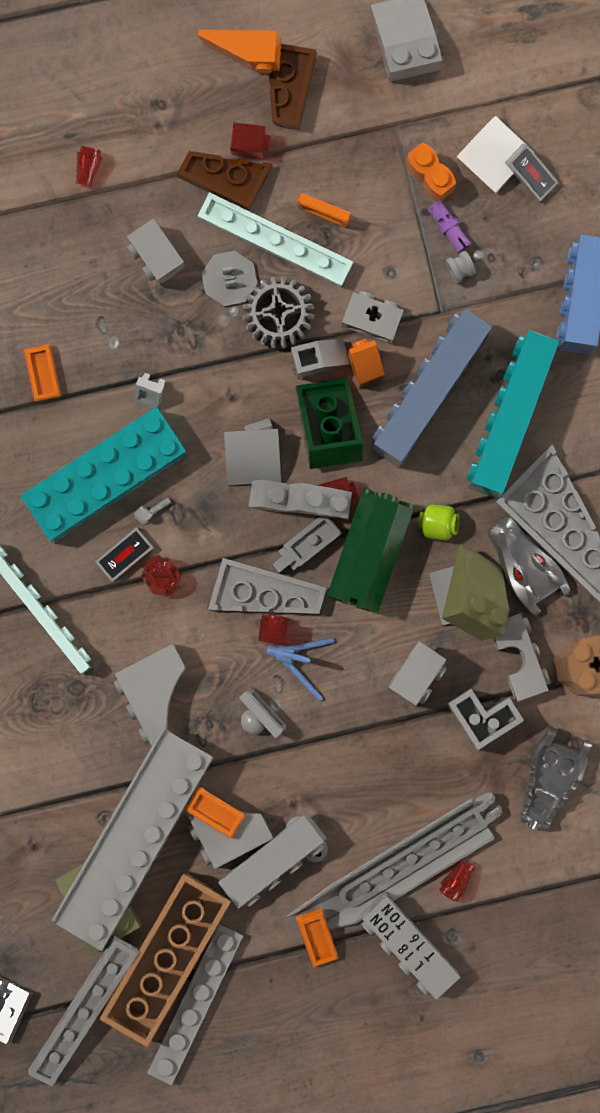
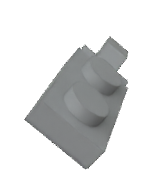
(307, 544)

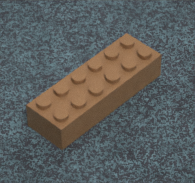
(165, 959)

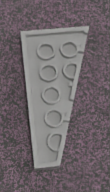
(556, 519)

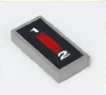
(531, 172)
(124, 554)

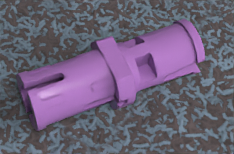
(449, 226)

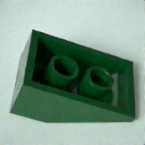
(329, 423)

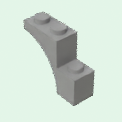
(300, 499)

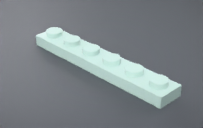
(275, 239)
(45, 616)

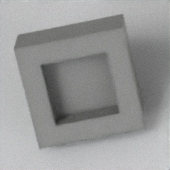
(148, 392)

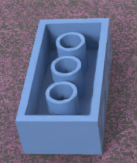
(581, 305)

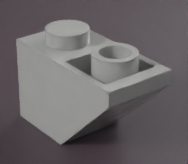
(319, 357)

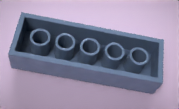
(432, 387)

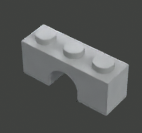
(530, 677)

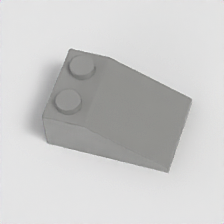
(406, 38)

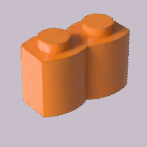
(425, 167)

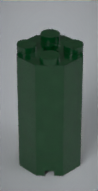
(370, 551)

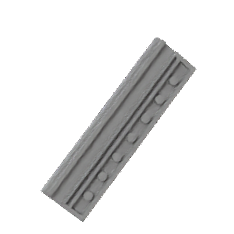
(132, 839)

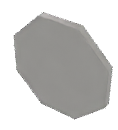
(229, 278)

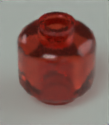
(161, 576)

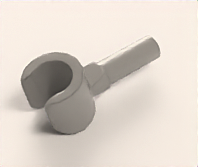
(144, 515)

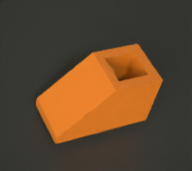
(366, 362)

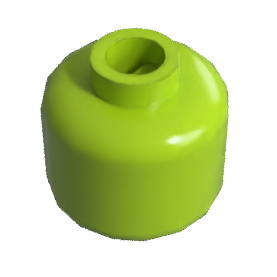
(439, 522)

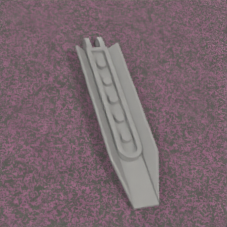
(406, 863)

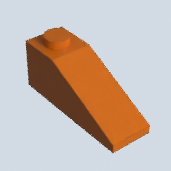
(252, 48)

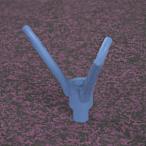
(289, 655)

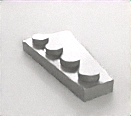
(258, 590)

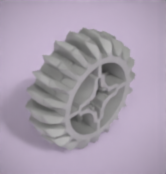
(266, 313)

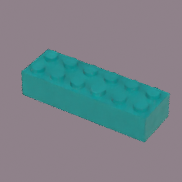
(512, 417)
(104, 475)

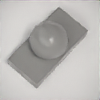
(259, 715)

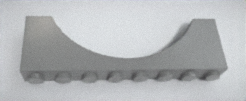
(149, 691)

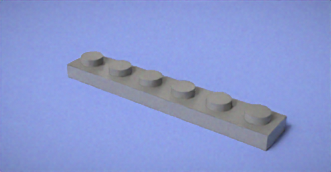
(195, 1004)
(83, 1011)

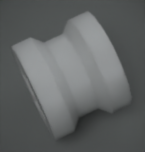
(460, 267)

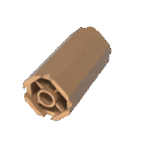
(574, 669)

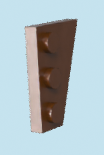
(291, 85)
(226, 178)

